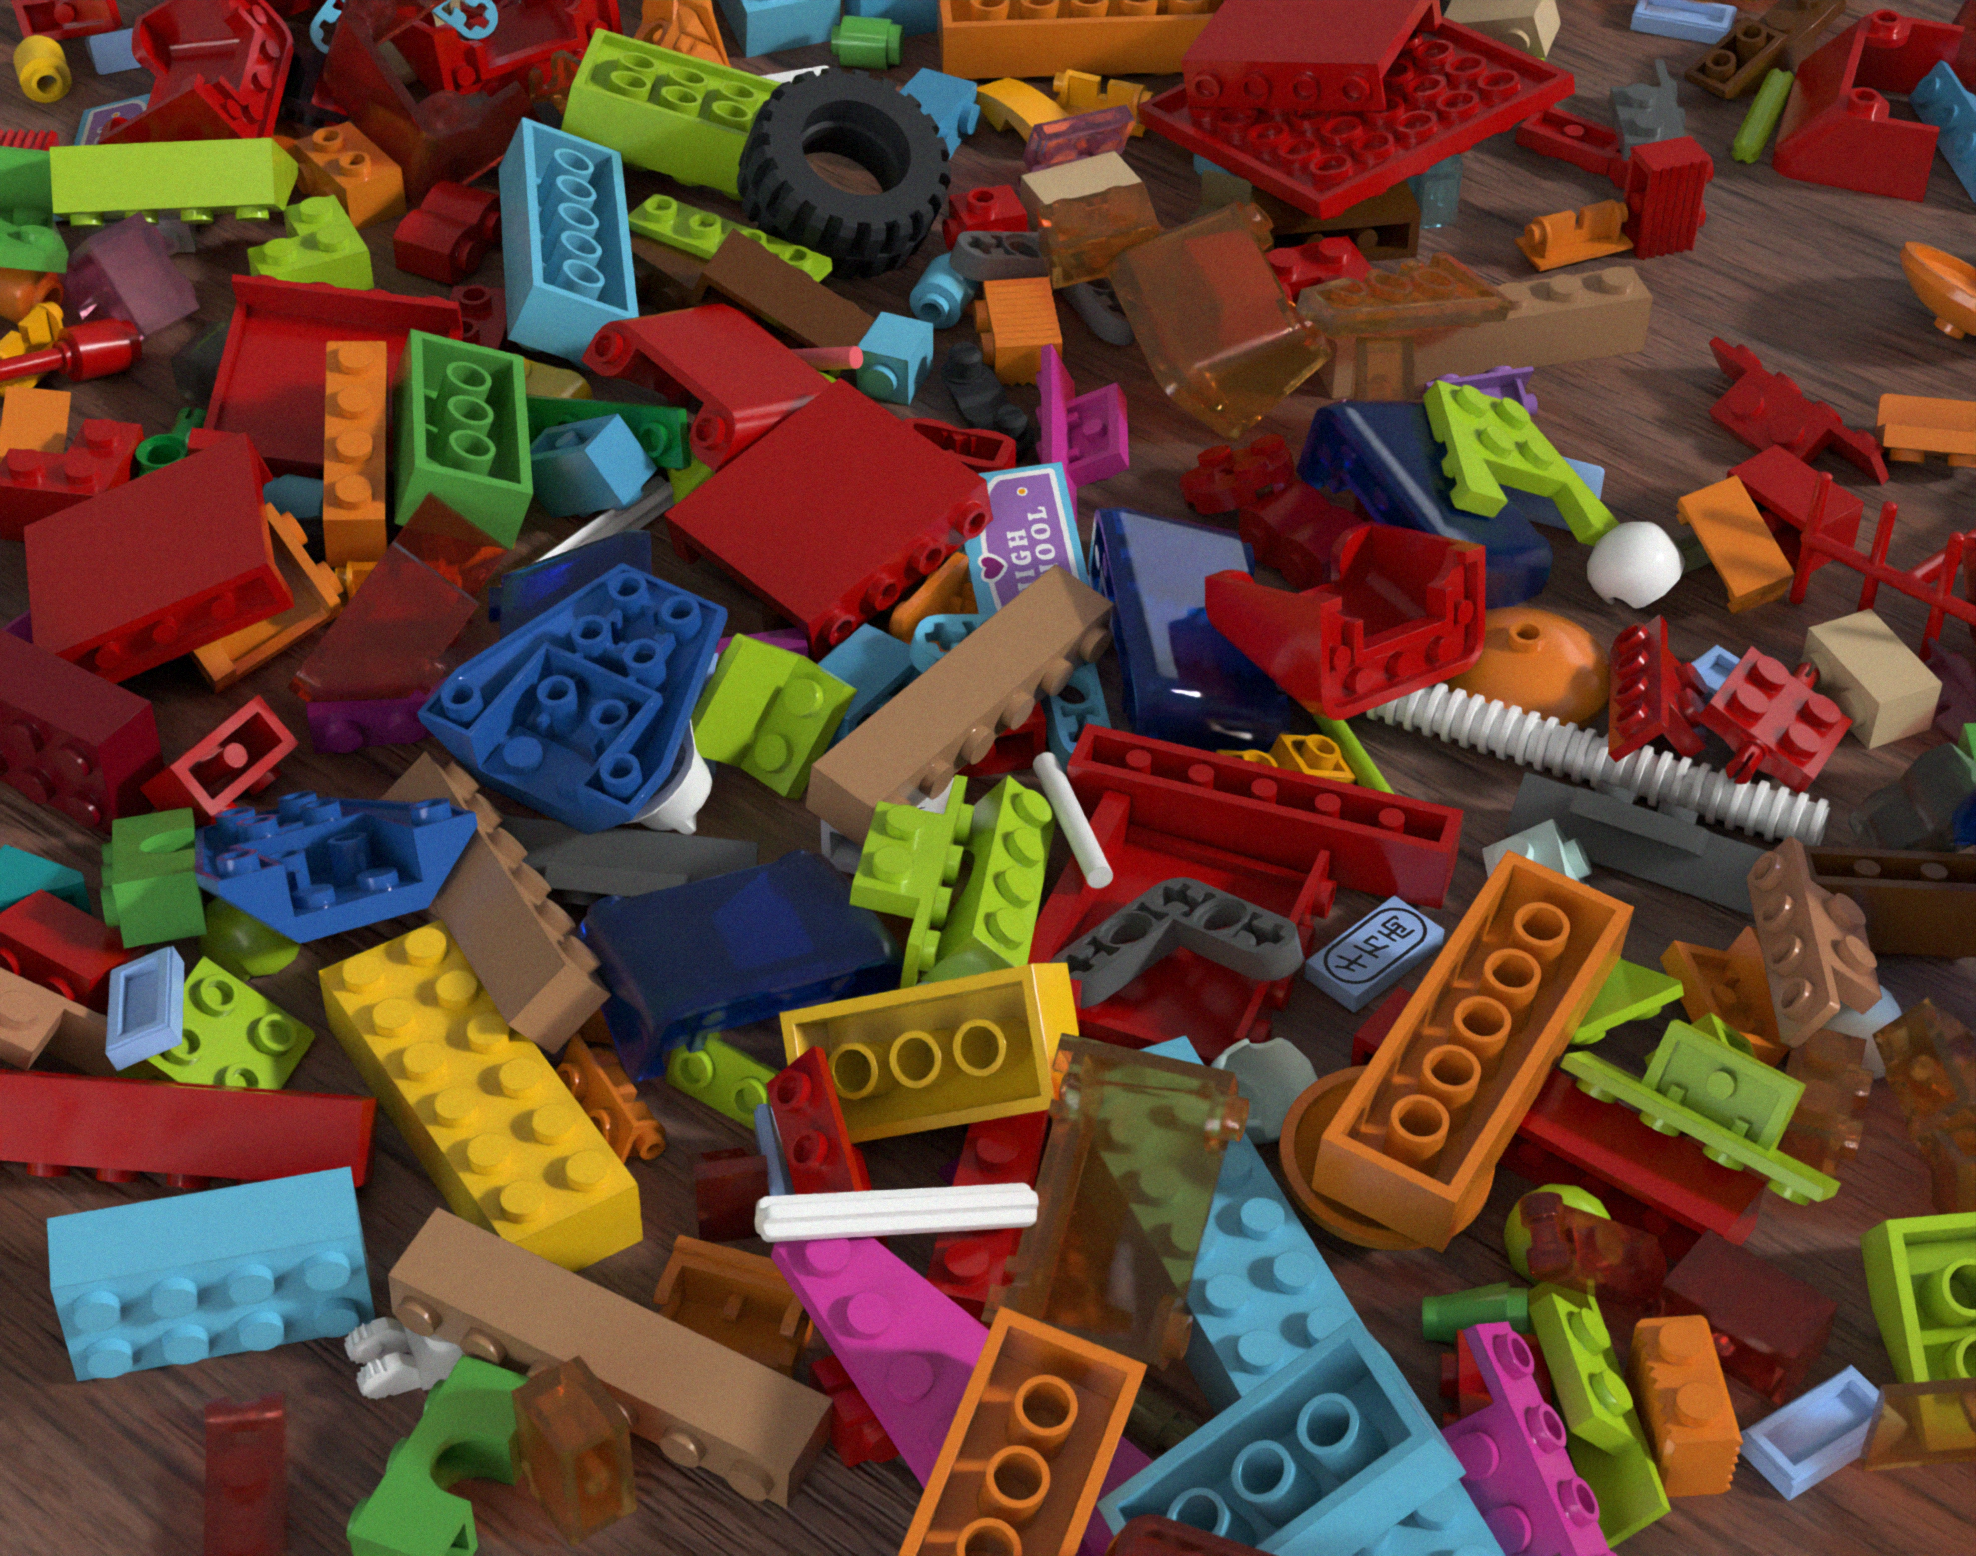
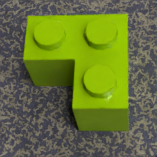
(317, 248)

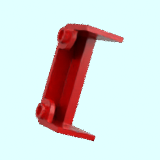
(1845, 133)

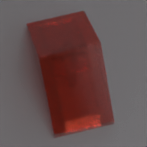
(726, 1191)

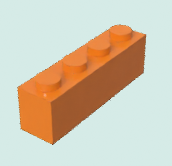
(356, 452)

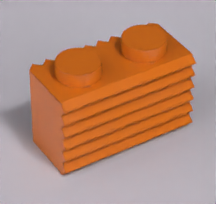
(1014, 325)
(1683, 1405)

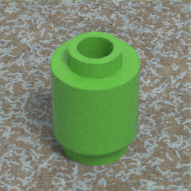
(868, 42)

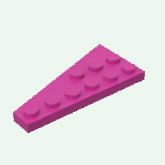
(908, 1351)

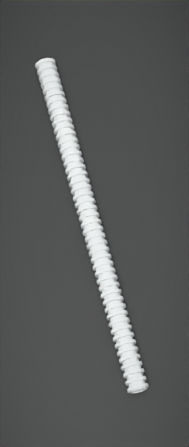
(1587, 757)

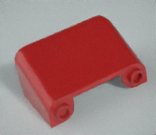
(521, 40)
(214, 69)
(723, 360)
(1387, 624)

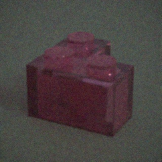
(129, 278)

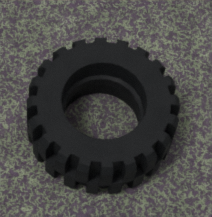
(868, 125)

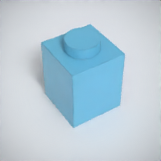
(895, 358)

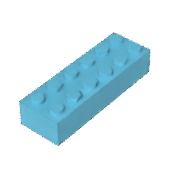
(563, 241)

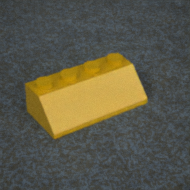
(941, 1049)

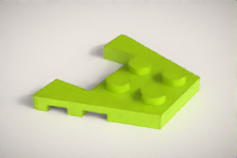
(1499, 444)

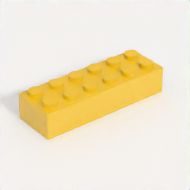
(479, 1101)

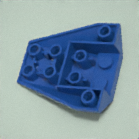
(583, 699)
(330, 860)

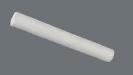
(1072, 820)

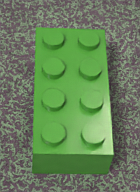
(462, 433)

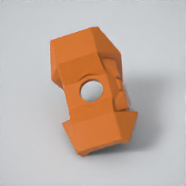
(683, 27)

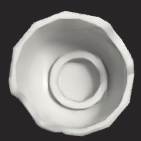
(1634, 564)

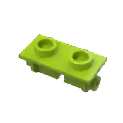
(722, 1078)

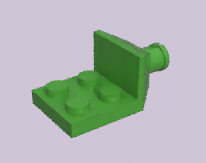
(26, 213)

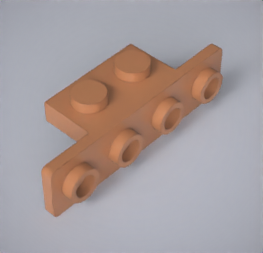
(1809, 945)
(47, 1022)

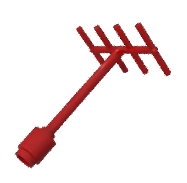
(81, 352)
(1913, 582)

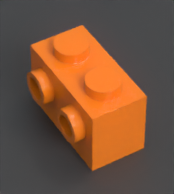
(354, 170)

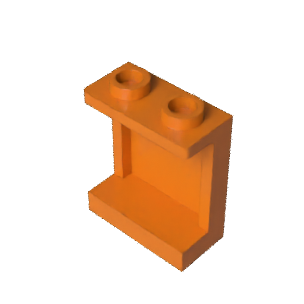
(315, 602)

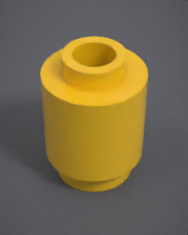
(42, 69)

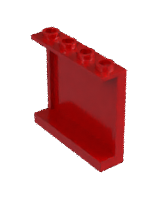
(1301, 53)
(276, 363)
(833, 514)
(157, 564)
(1183, 989)

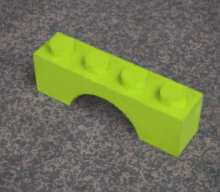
(999, 907)

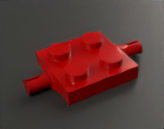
(1775, 721)

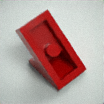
(66, 17)

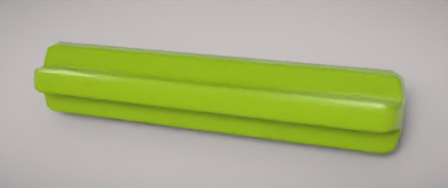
(1762, 116)

